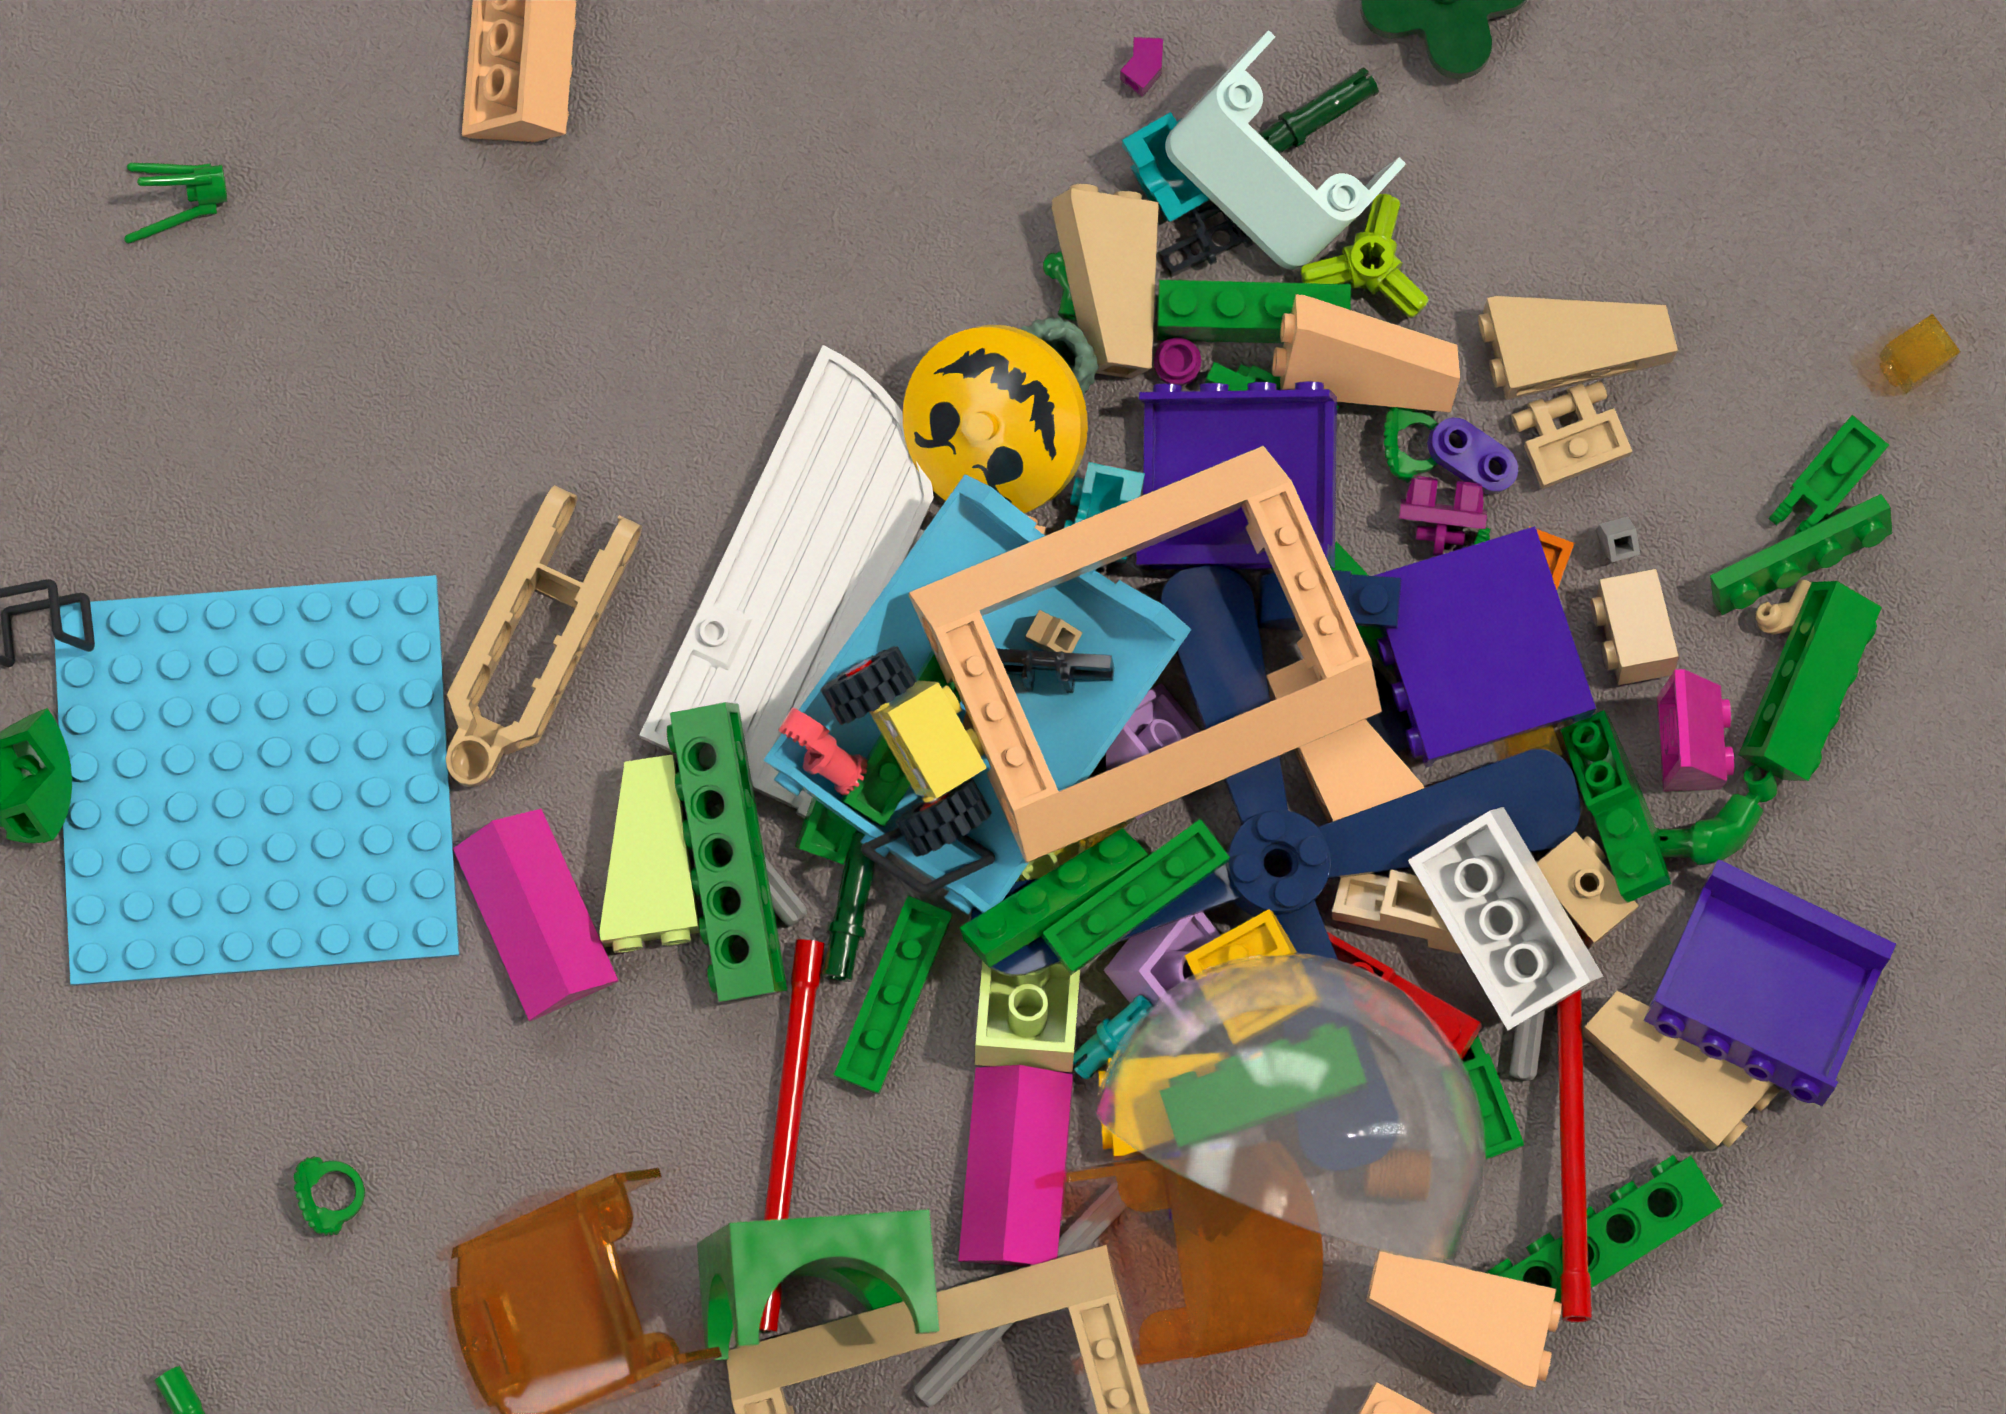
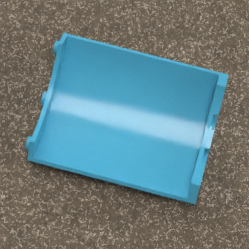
(1069, 727)

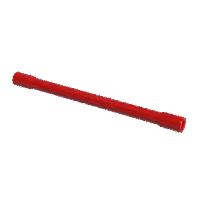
(804, 982)
(1575, 1275)

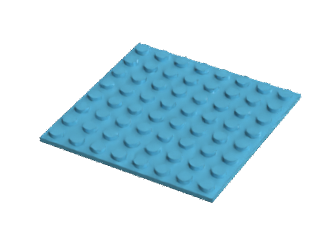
(257, 781)

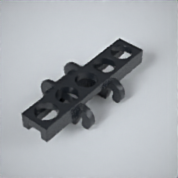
(1204, 239)
(1067, 666)

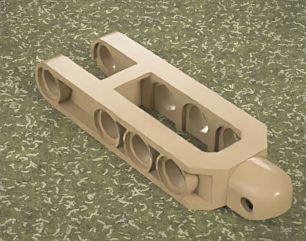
(480, 742)

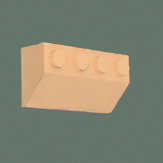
(519, 69)

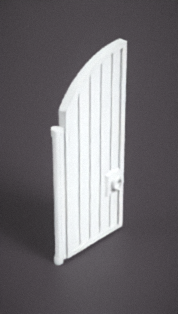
(803, 564)

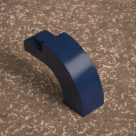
(1370, 599)

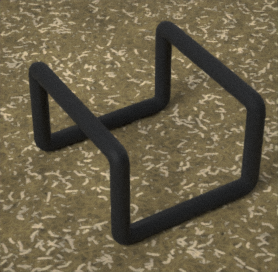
(54, 603)

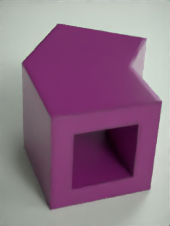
(1144, 66)

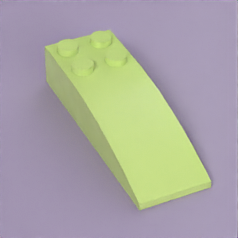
(1030, 1015)

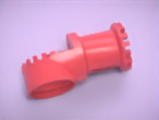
(822, 752)

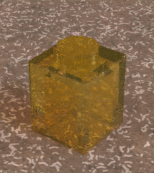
(1918, 354)

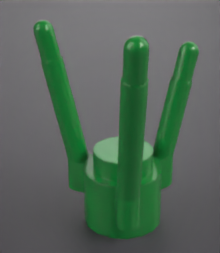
(202, 182)

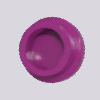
(1177, 361)

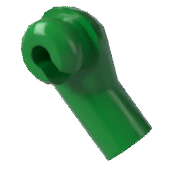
(1055, 268)

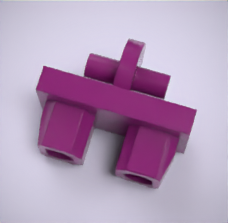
(1421, 506)

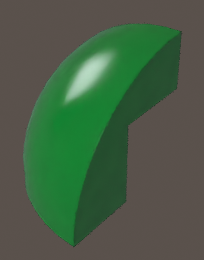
(34, 779)

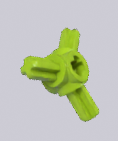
(1374, 241)

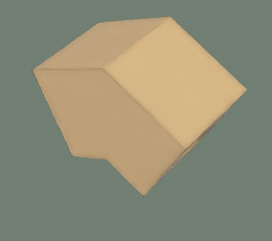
(1052, 634)

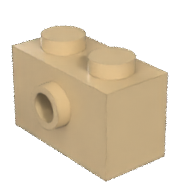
(1635, 627)
(1585, 888)

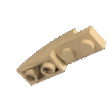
(1392, 905)

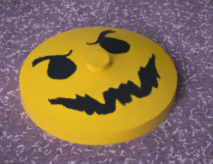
(998, 411)

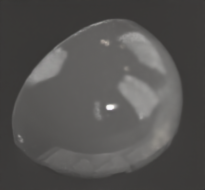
(1307, 1102)

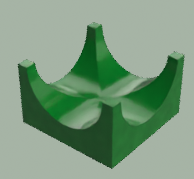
(870, 1255)

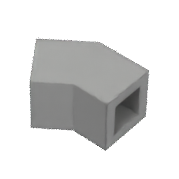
(1617, 529)

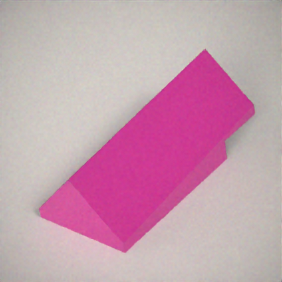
(534, 913)
(1016, 1165)

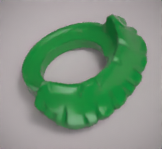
(1399, 462)
(322, 1219)

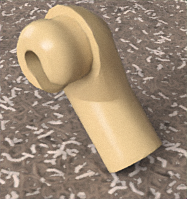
(1780, 617)

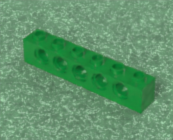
(746, 872)
(1691, 1202)

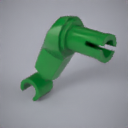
(1728, 830)

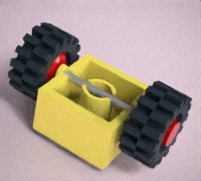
(926, 740)

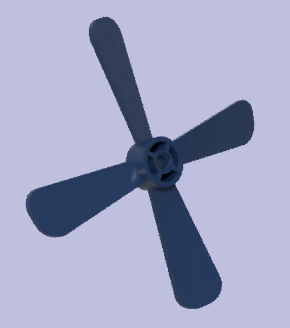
(1228, 679)

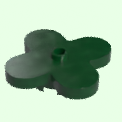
(1452, 30)

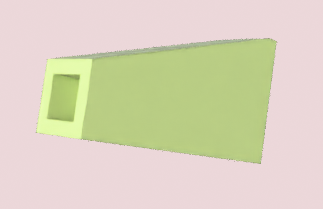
(649, 864)

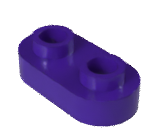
(1472, 459)

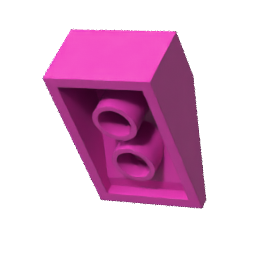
(1693, 733)

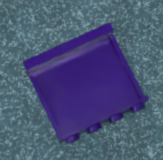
(1210, 426)
(1482, 648)
(1769, 983)

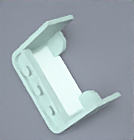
(1254, 181)

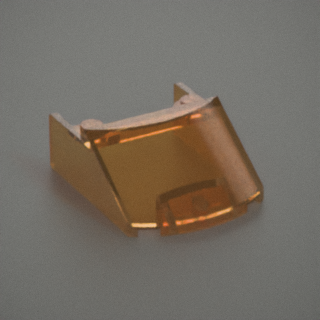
(1239, 1268)
(551, 1310)

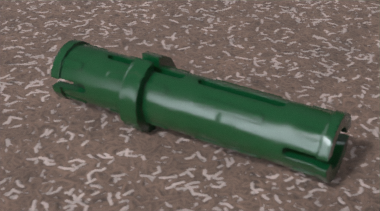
(1296, 126)
(849, 915)

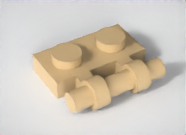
(1576, 447)

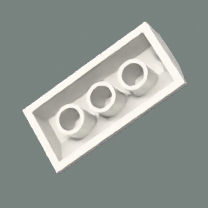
(1505, 917)

